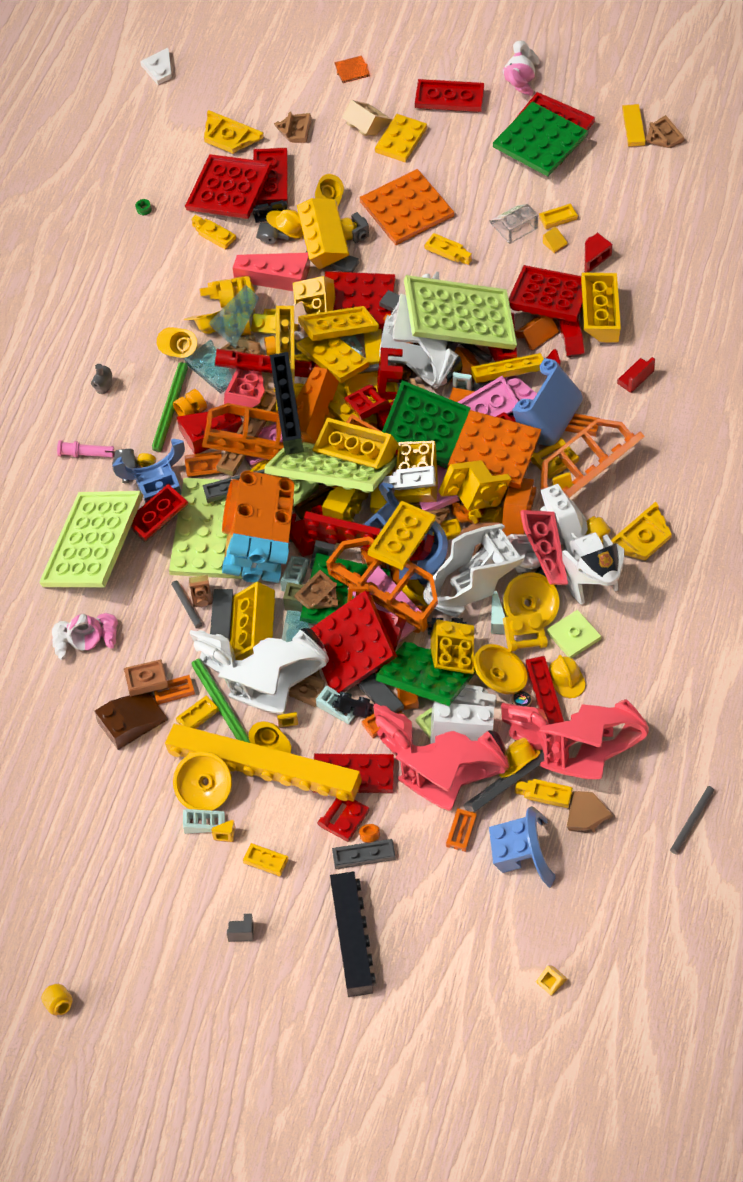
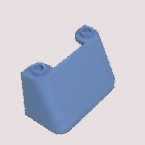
(552, 405)

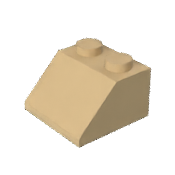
(365, 118)

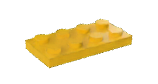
(338, 323)
(334, 356)
(401, 535)

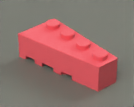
(273, 270)

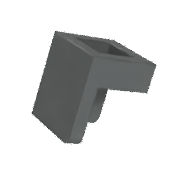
(241, 930)

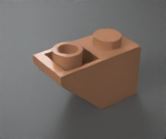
(200, 591)

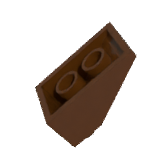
(129, 718)

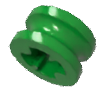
(143, 202)

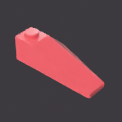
(245, 388)
(545, 541)

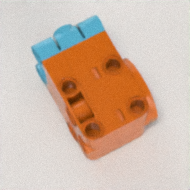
(257, 526)

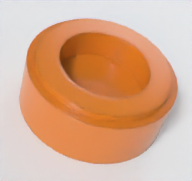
(369, 833)

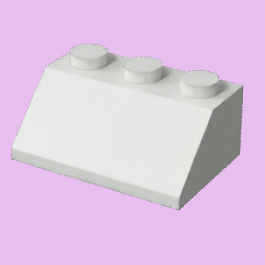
(461, 718)

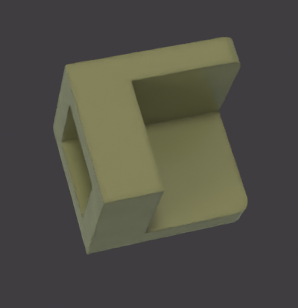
(290, 601)

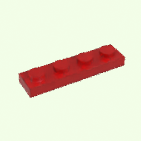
(544, 689)

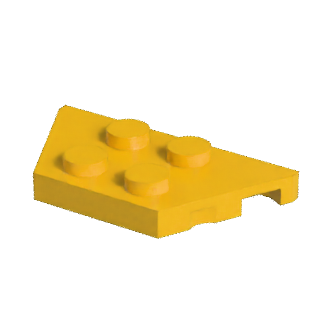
(228, 133)
(644, 534)

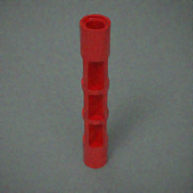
(256, 362)

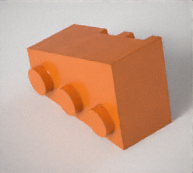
(516, 501)

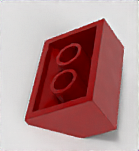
(158, 512)

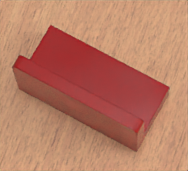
(636, 374)

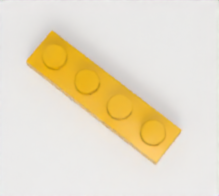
(507, 368)

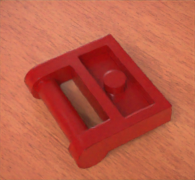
(362, 405)
(347, 822)

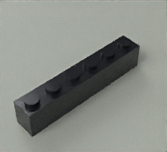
(286, 403)
(351, 934)

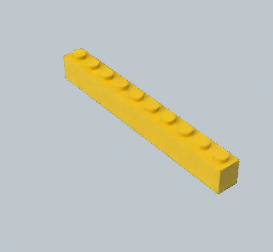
(267, 762)

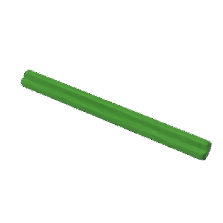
(168, 410)
(219, 701)

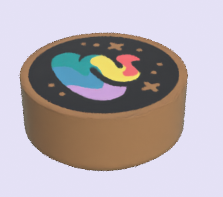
(522, 698)

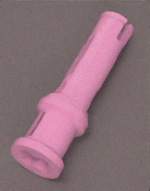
(76, 449)

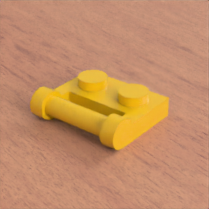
(555, 465)
(524, 625)

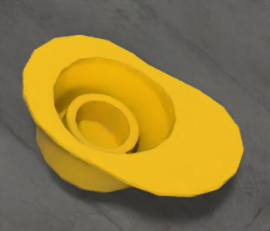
(330, 187)
(286, 221)
(202, 322)
(177, 342)
(414, 591)
(567, 677)
(269, 736)
(518, 755)

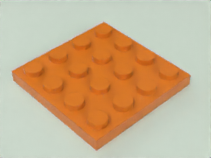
(406, 206)
(499, 443)

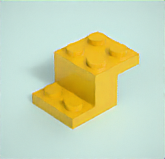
(474, 485)

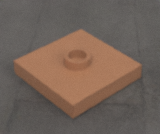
(145, 677)

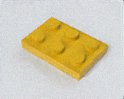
(400, 138)

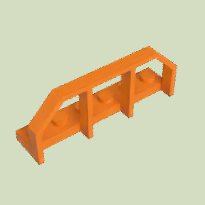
(242, 443)
(604, 460)
(383, 599)

